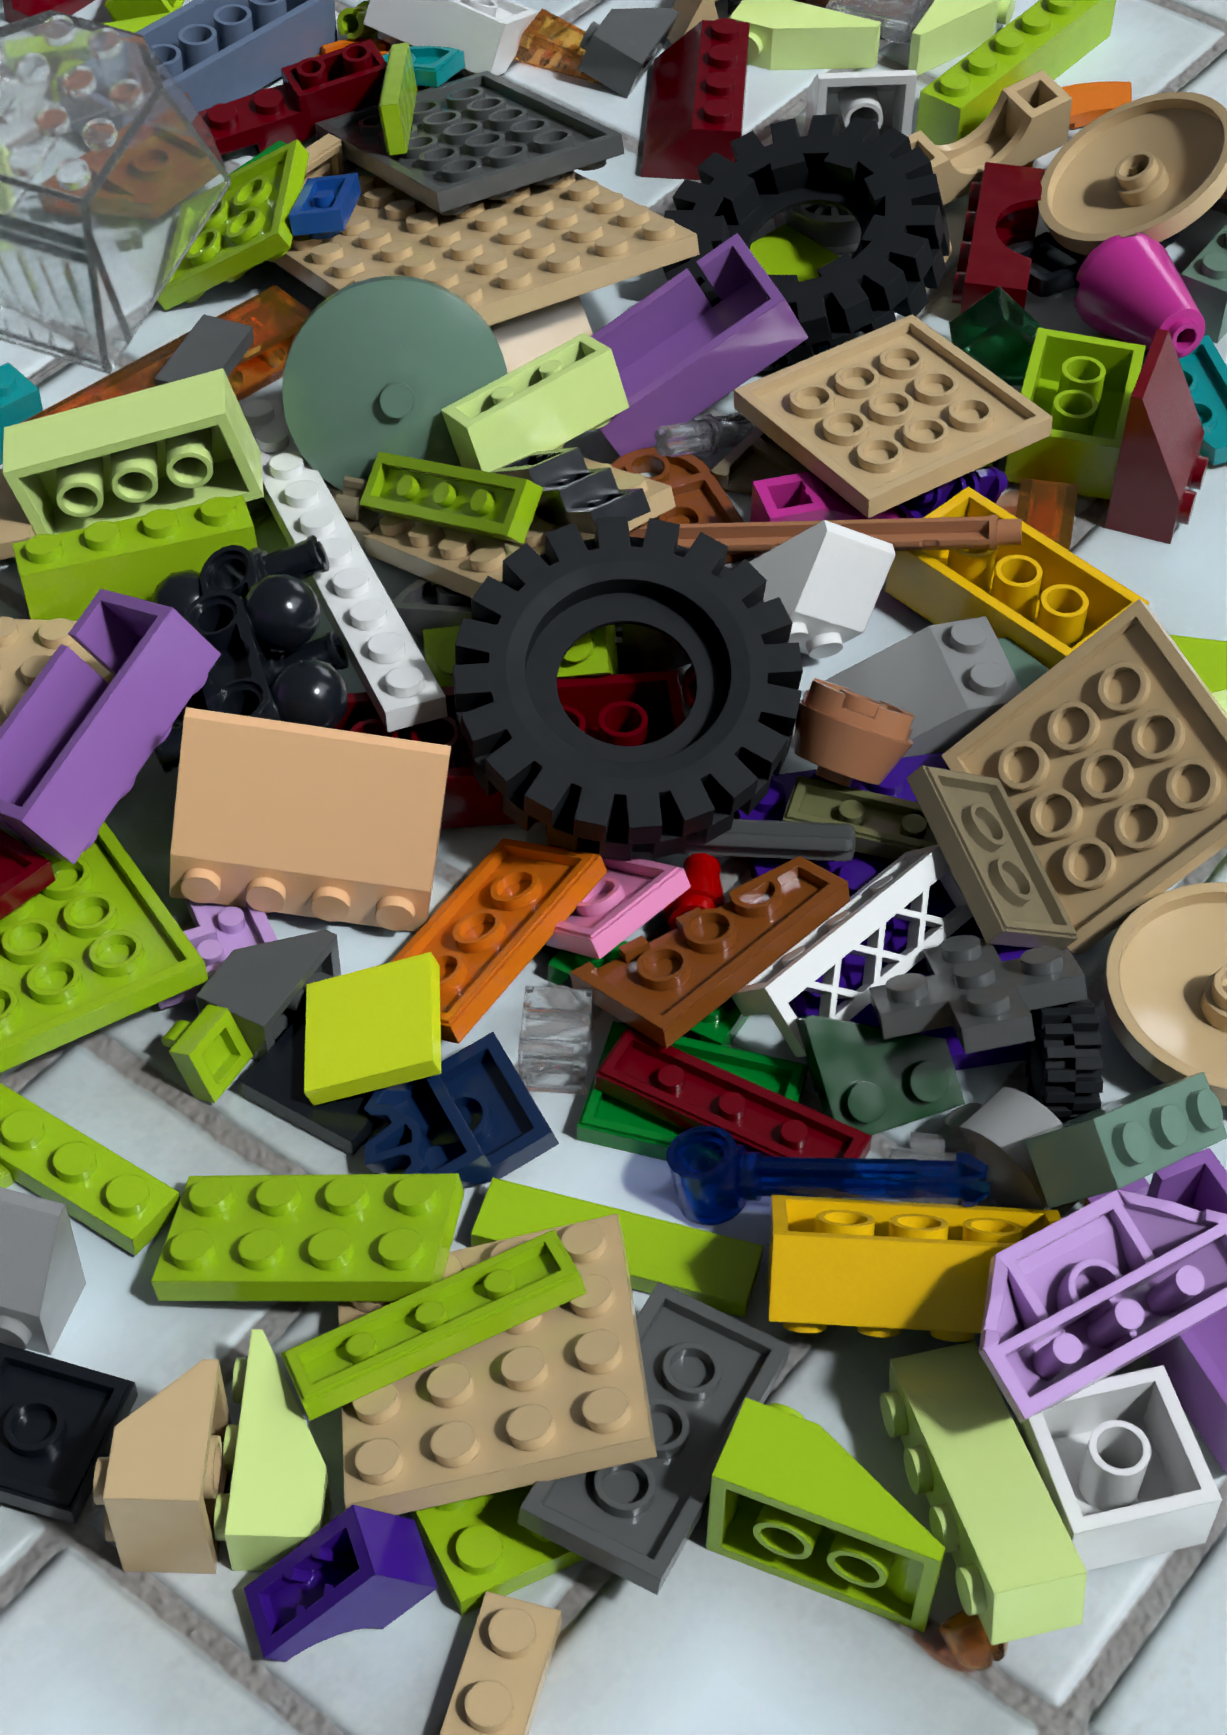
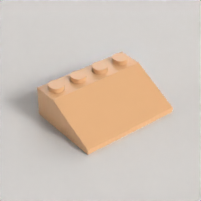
(307, 820)

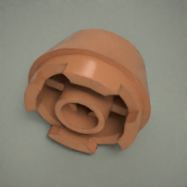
(850, 734)

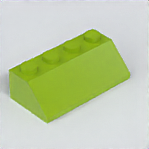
(127, 555)

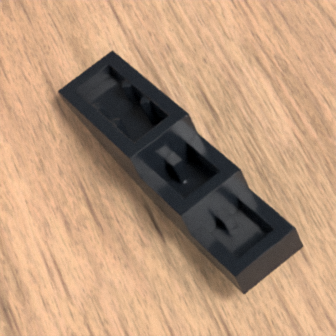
(574, 491)

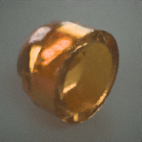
(969, 1642)

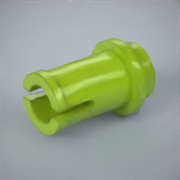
(351, 22)

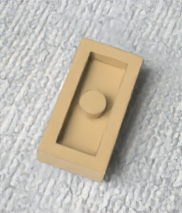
(503, 1668)

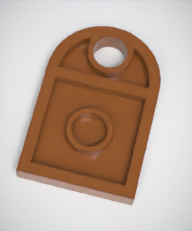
(694, 489)

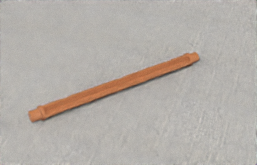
(903, 533)

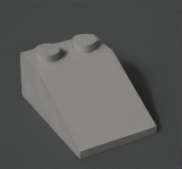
(942, 675)

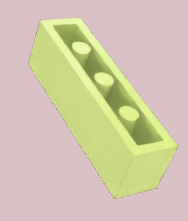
(983, 1494)

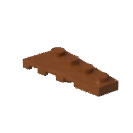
(714, 952)

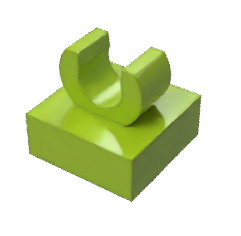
(208, 1051)

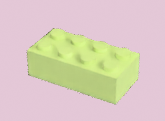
(133, 455)

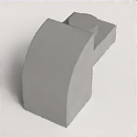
(997, 1138)

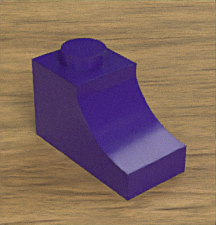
(342, 1579)

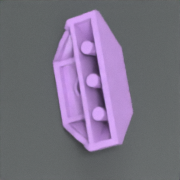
(1098, 1295)

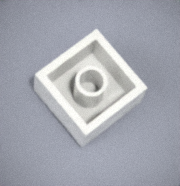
(1124, 1469)

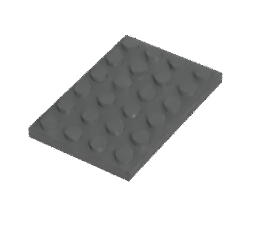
(476, 143)

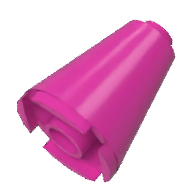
(1134, 289)

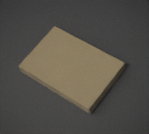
(992, 859)

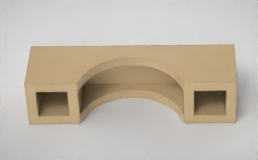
(1021, 127)

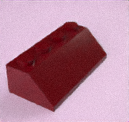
(696, 99)

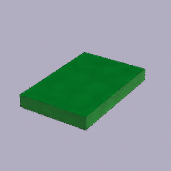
(626, 1128)

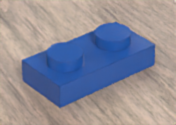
(325, 206)

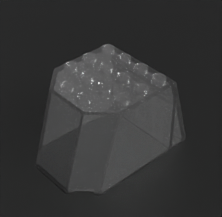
(97, 185)

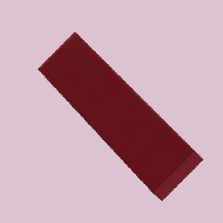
(701, 1094)

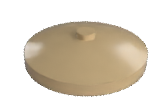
(1137, 171)
(1170, 984)

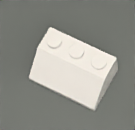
(481, 28)

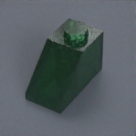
(997, 335)

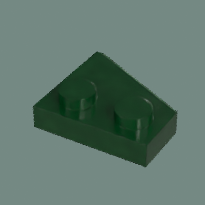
(875, 1079)

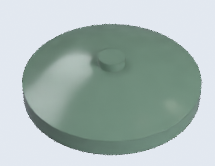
(378, 371)

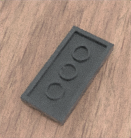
(696, 1380)

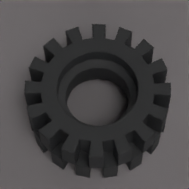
(1066, 1059)

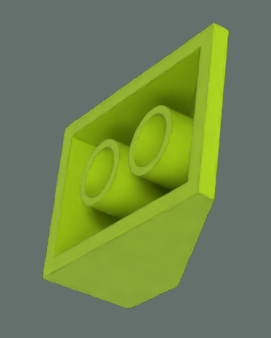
(815, 1517)

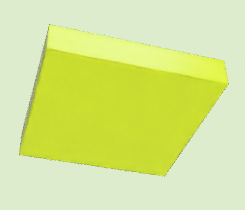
(372, 1029)

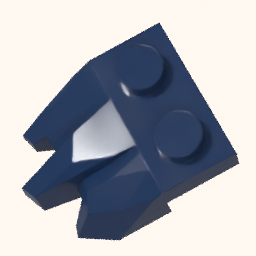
(462, 1121)

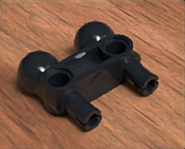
(236, 571)
(276, 616)

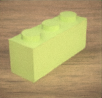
(537, 405)

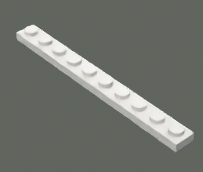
(350, 591)

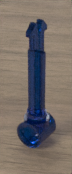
(718, 1176)

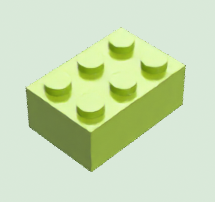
(1088, 393)

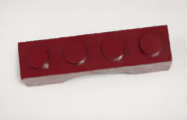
(998, 214)

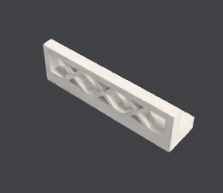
(861, 918)

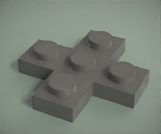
(977, 993)

